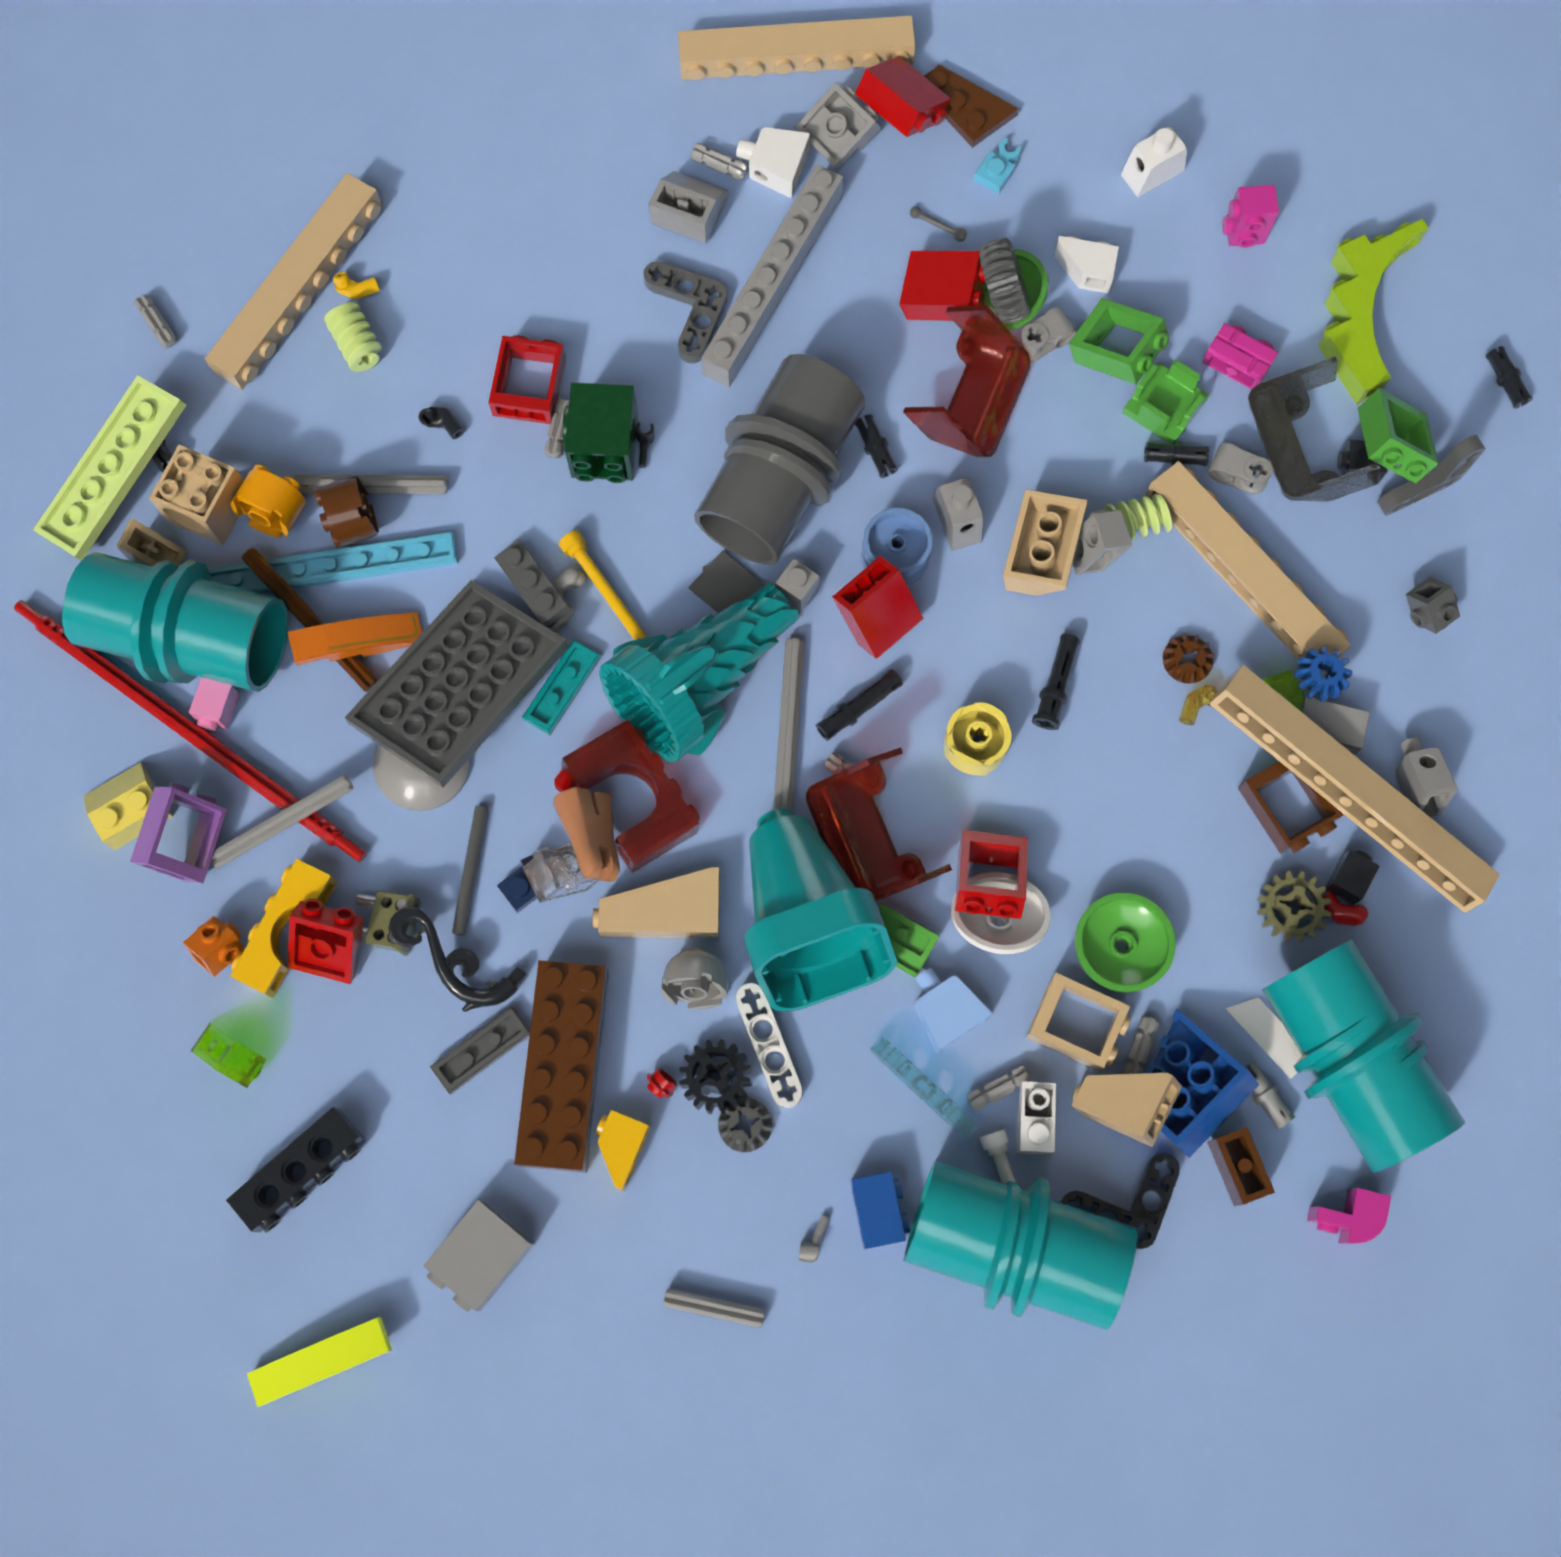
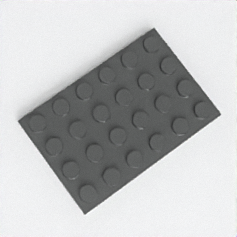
(456, 683)

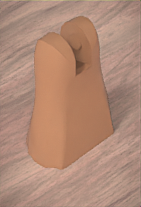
(590, 830)

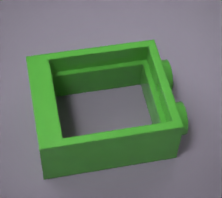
(1087, 341)
(1396, 435)

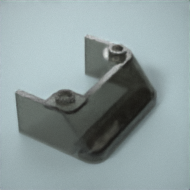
(1273, 409)

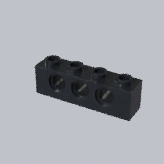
(250, 1199)

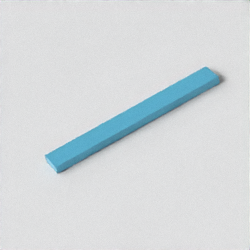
(347, 563)

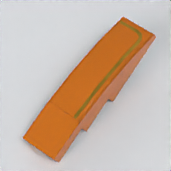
(355, 637)

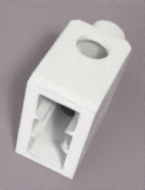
(776, 158)
(1155, 161)

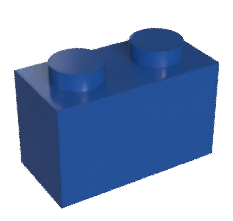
(879, 1210)

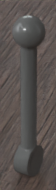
(959, 234)

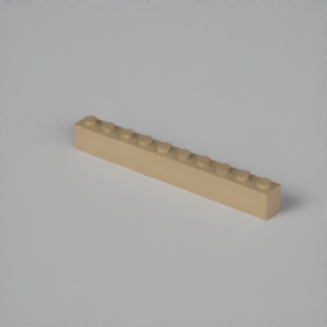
(1355, 789)

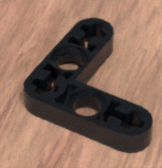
(1138, 1213)

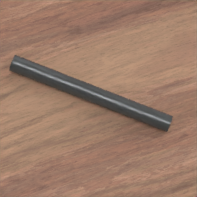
(469, 870)

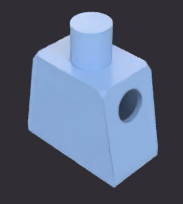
(948, 1009)

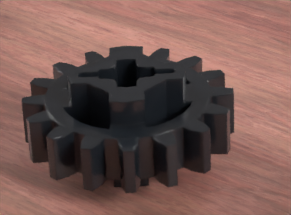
(704, 1083)

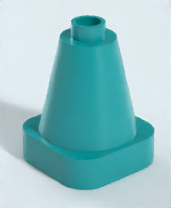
(811, 924)

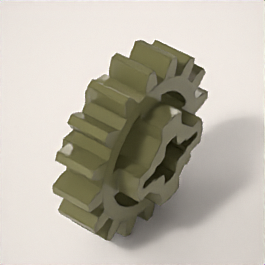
(1297, 892)

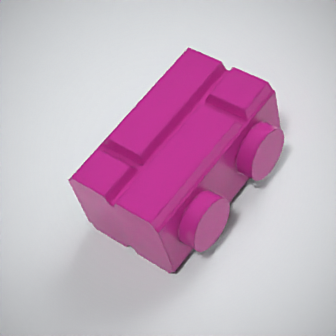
(1240, 356)

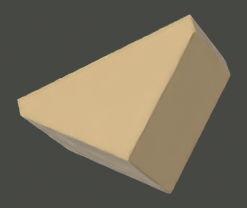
(148, 547)

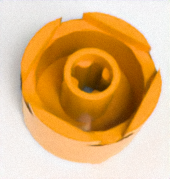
(269, 501)

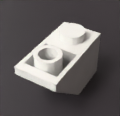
(1087, 262)
(1036, 1118)

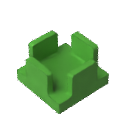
(1166, 400)

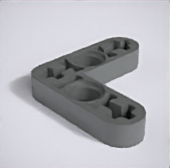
(697, 297)
(1447, 473)

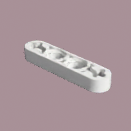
(765, 1046)

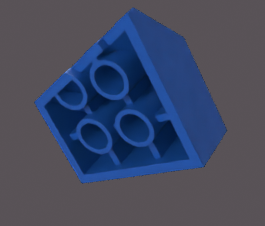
(1210, 1083)

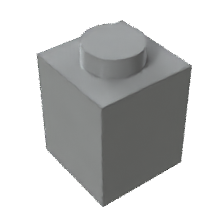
(798, 584)

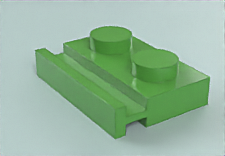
(909, 940)

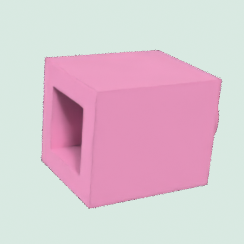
(214, 704)

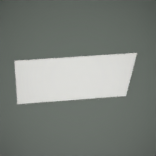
(1268, 1033)

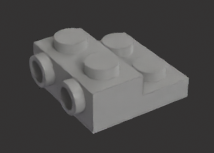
(839, 125)

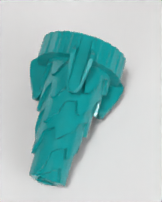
(676, 682)

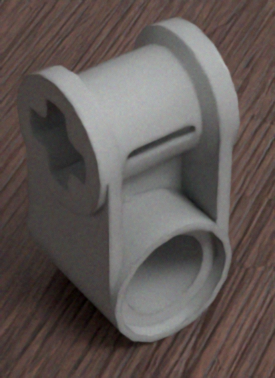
(1047, 334)
(1236, 467)

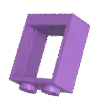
(203, 840)

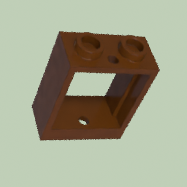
(1250, 792)

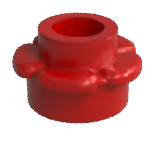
(661, 1083)

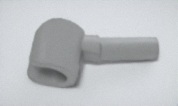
(810, 1251)

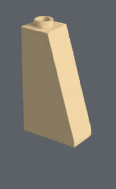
(667, 909)

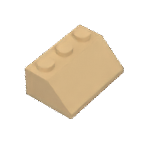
(1044, 543)

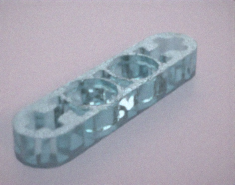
(924, 1087)

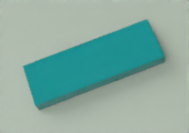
(561, 687)

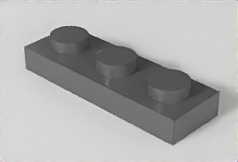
(532, 583)

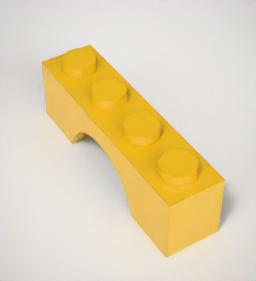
(261, 961)

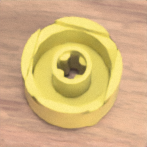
(963, 727)

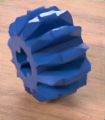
(1334, 678)

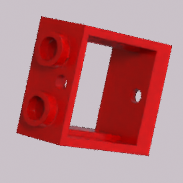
(525, 407)
(991, 850)

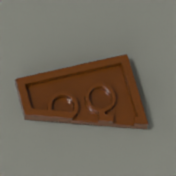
(971, 109)

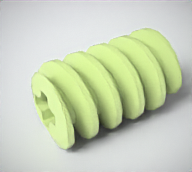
(353, 336)
(1144, 514)

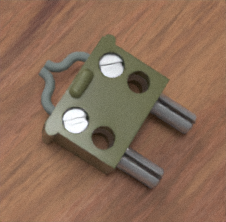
(381, 917)

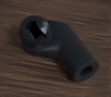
(441, 418)

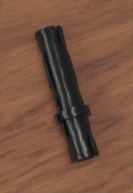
(849, 712)

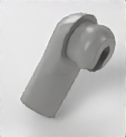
(568, 578)

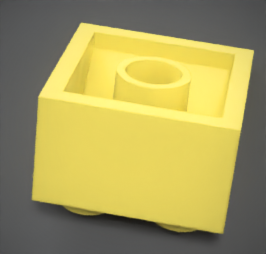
(120, 806)

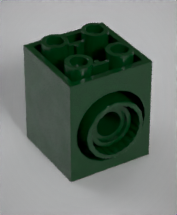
(600, 432)

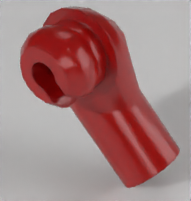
(1345, 914)

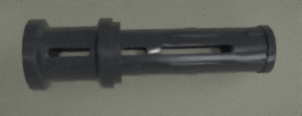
(1054, 695)

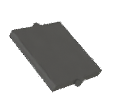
(724, 583)

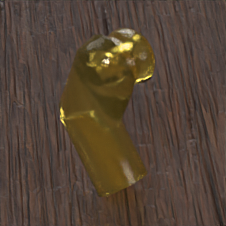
(1195, 700)

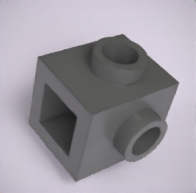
(1433, 605)

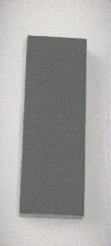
(480, 1050)

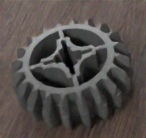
(1004, 280)

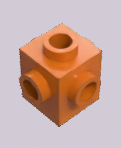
(214, 945)

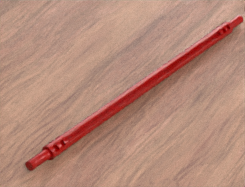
(188, 730)

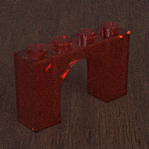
(625, 752)

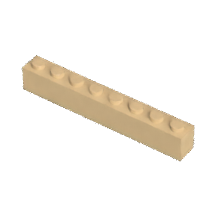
(794, 47)
(294, 282)
(1245, 565)

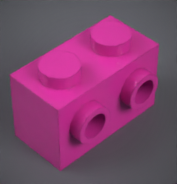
(1250, 215)

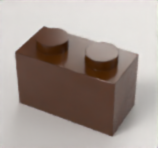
(1240, 1167)

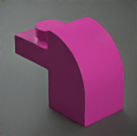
(1362, 1218)

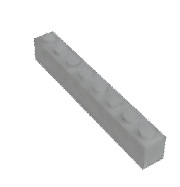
(772, 276)

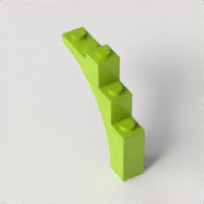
(1352, 303)

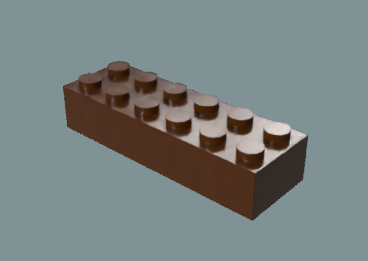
(562, 1067)

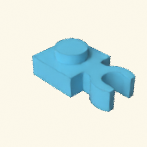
(997, 169)

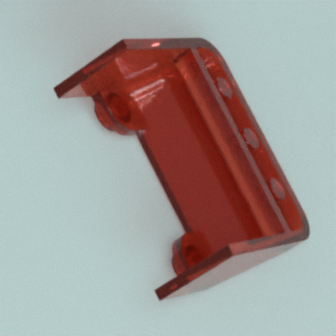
(987, 387)
(856, 832)

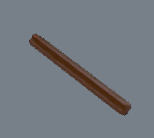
(303, 612)

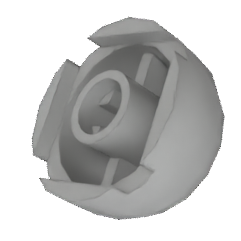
(695, 978)

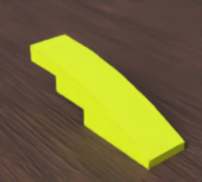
(319, 1361)

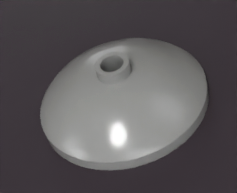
(411, 788)

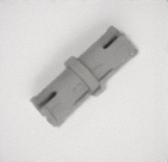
(1269, 1099)

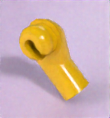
(352, 288)

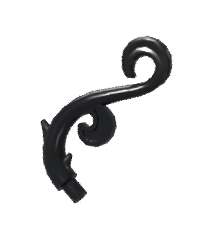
(444, 966)

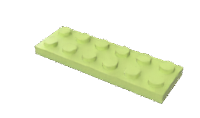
(109, 467)

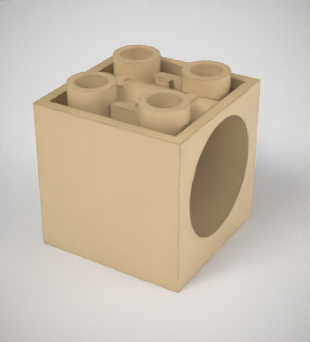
(198, 494)

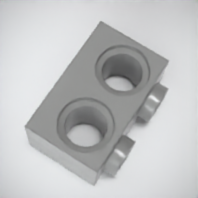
(1101, 541)

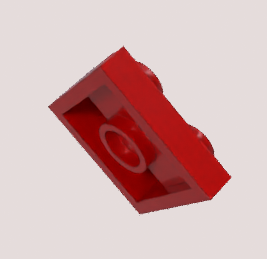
(324, 940)

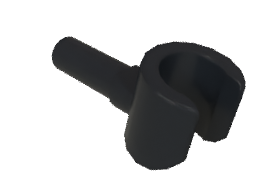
(644, 440)

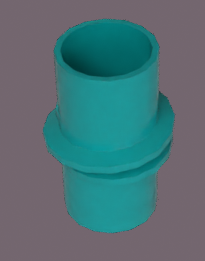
(175, 621)
(1364, 1057)
(1022, 1245)

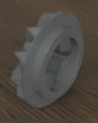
(759, 1131)

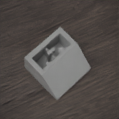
(687, 206)

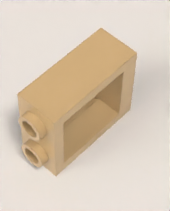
(1119, 1025)

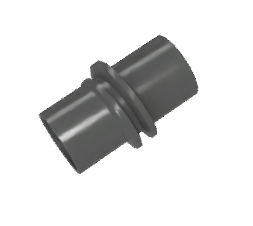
(780, 459)

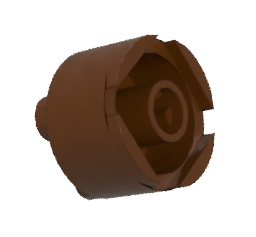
(346, 511)

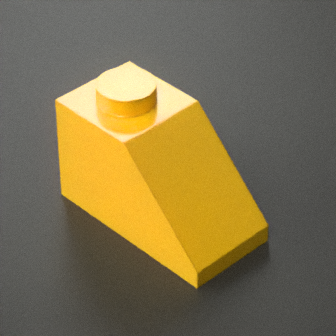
(621, 1145)

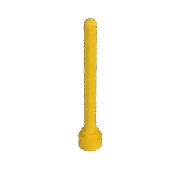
(574, 545)

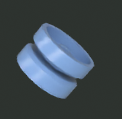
(901, 539)

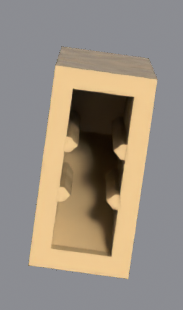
(1128, 1102)

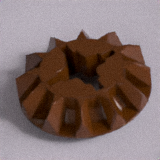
(1187, 672)

